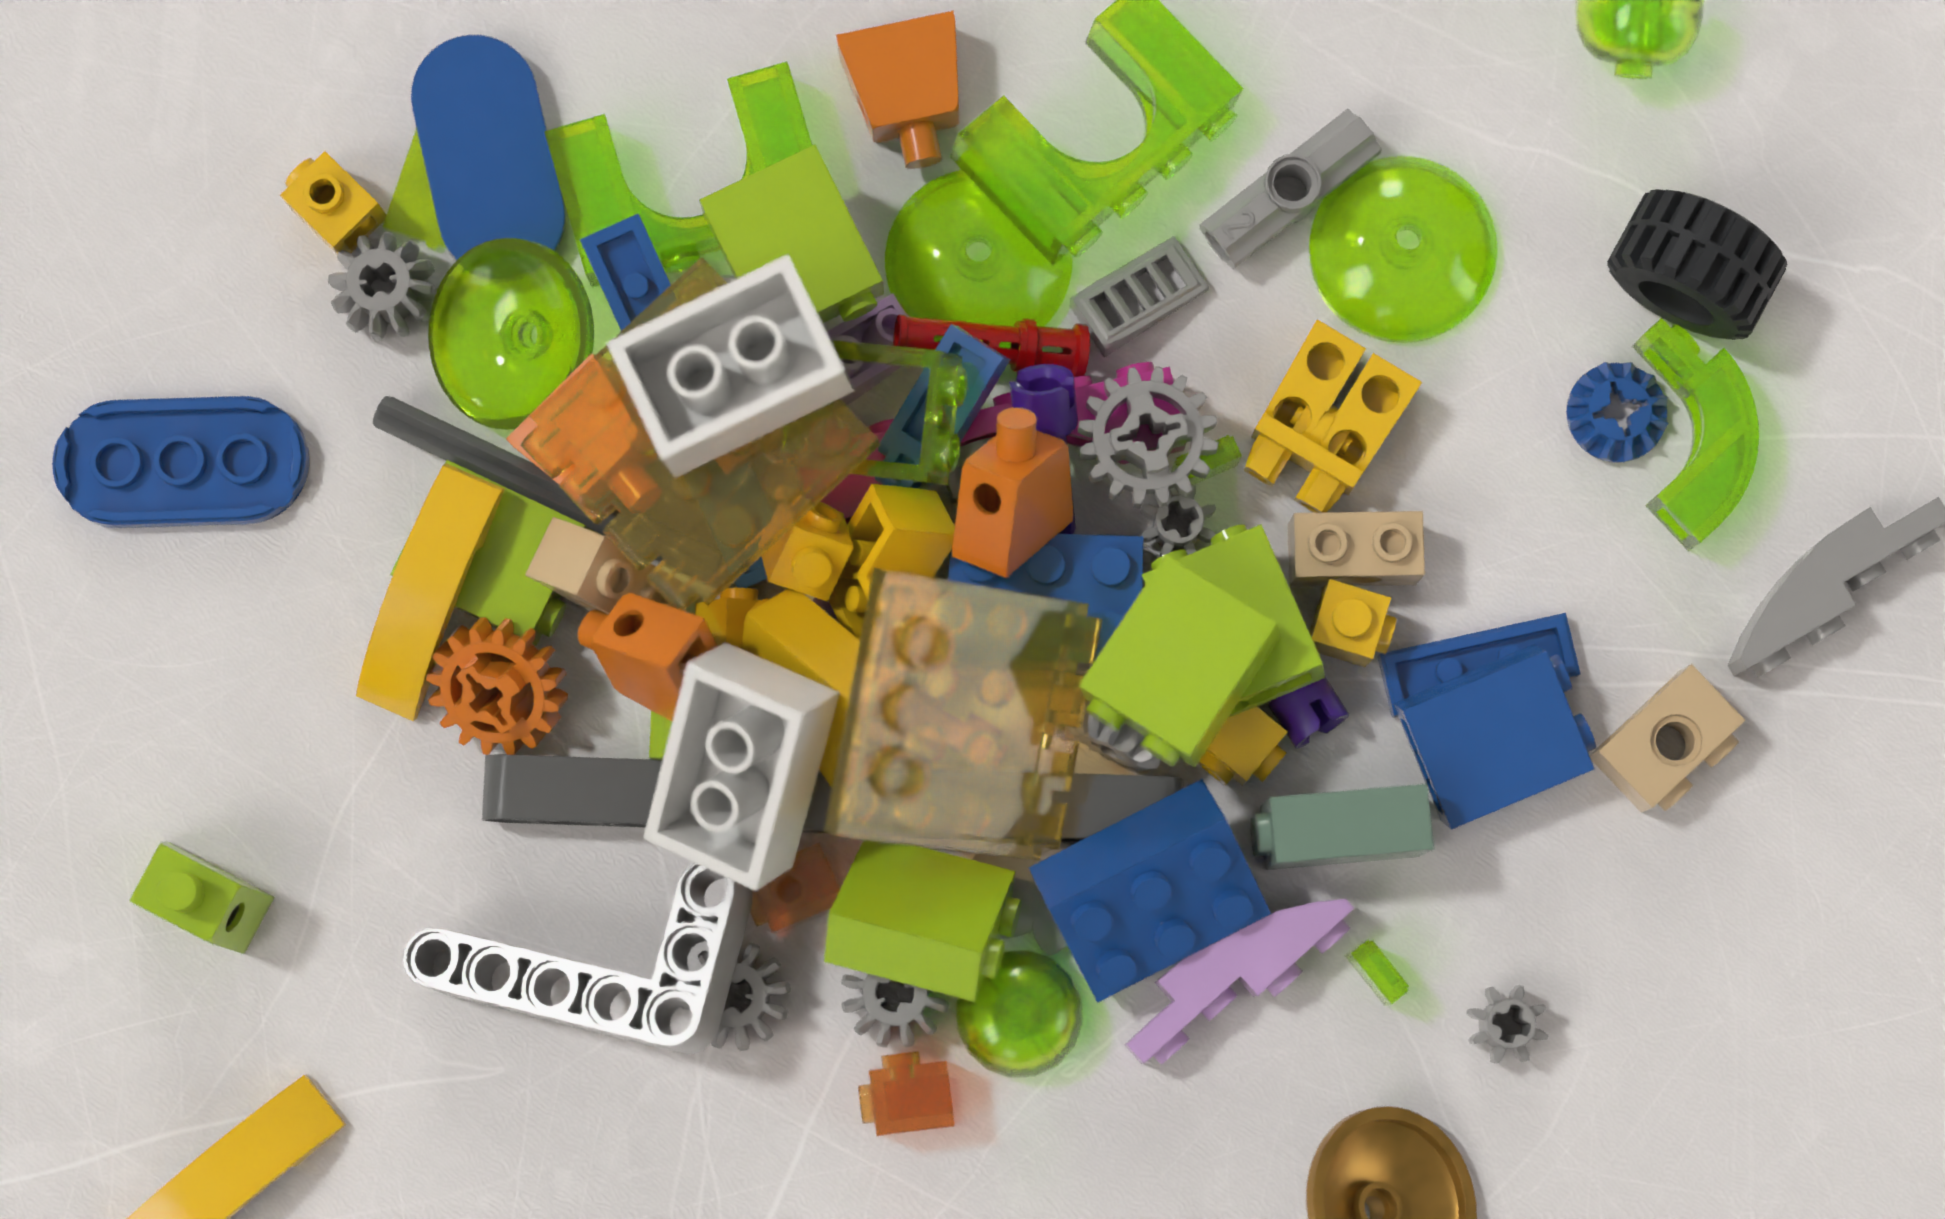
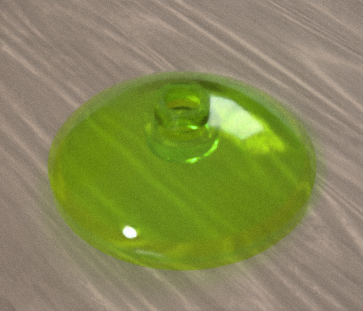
(937, 278)
(1393, 289)
(486, 323)

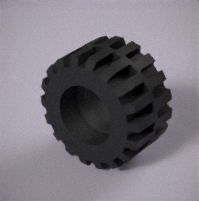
(1697, 264)

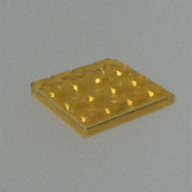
(711, 518)
(962, 717)

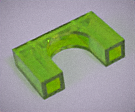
(597, 187)
(1065, 199)

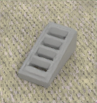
(1101, 331)

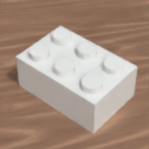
(730, 367)
(740, 765)

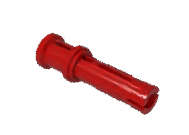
(1024, 337)

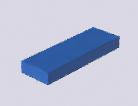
(1430, 664)

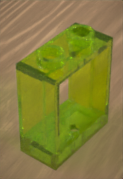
(945, 393)

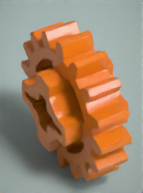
(497, 686)

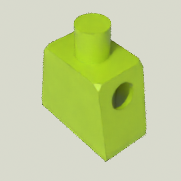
(201, 898)

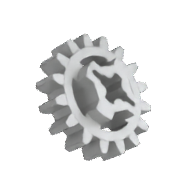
(1141, 410)

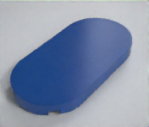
(485, 145)
(181, 462)

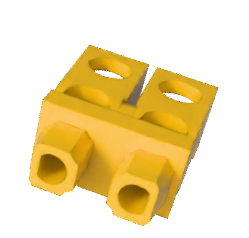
(1316, 434)

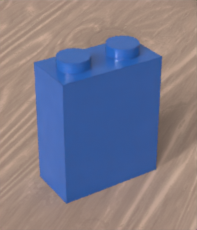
(1496, 735)

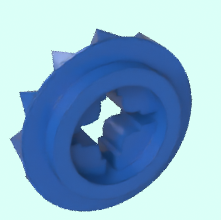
(1603, 436)

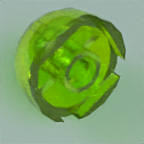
(1638, 32)
(1023, 1017)

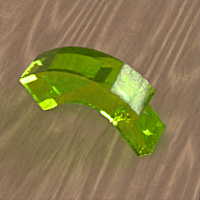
(1722, 433)

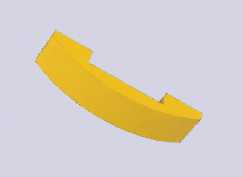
(426, 590)
(248, 1157)

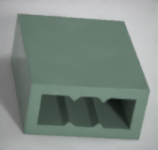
(1343, 827)

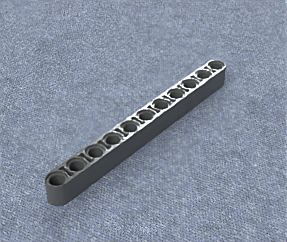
(622, 793)

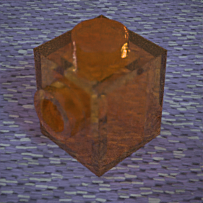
(797, 894)
(907, 1095)

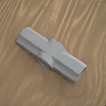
(1318, 163)

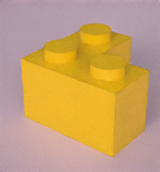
(895, 532)

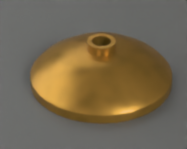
(1392, 1164)

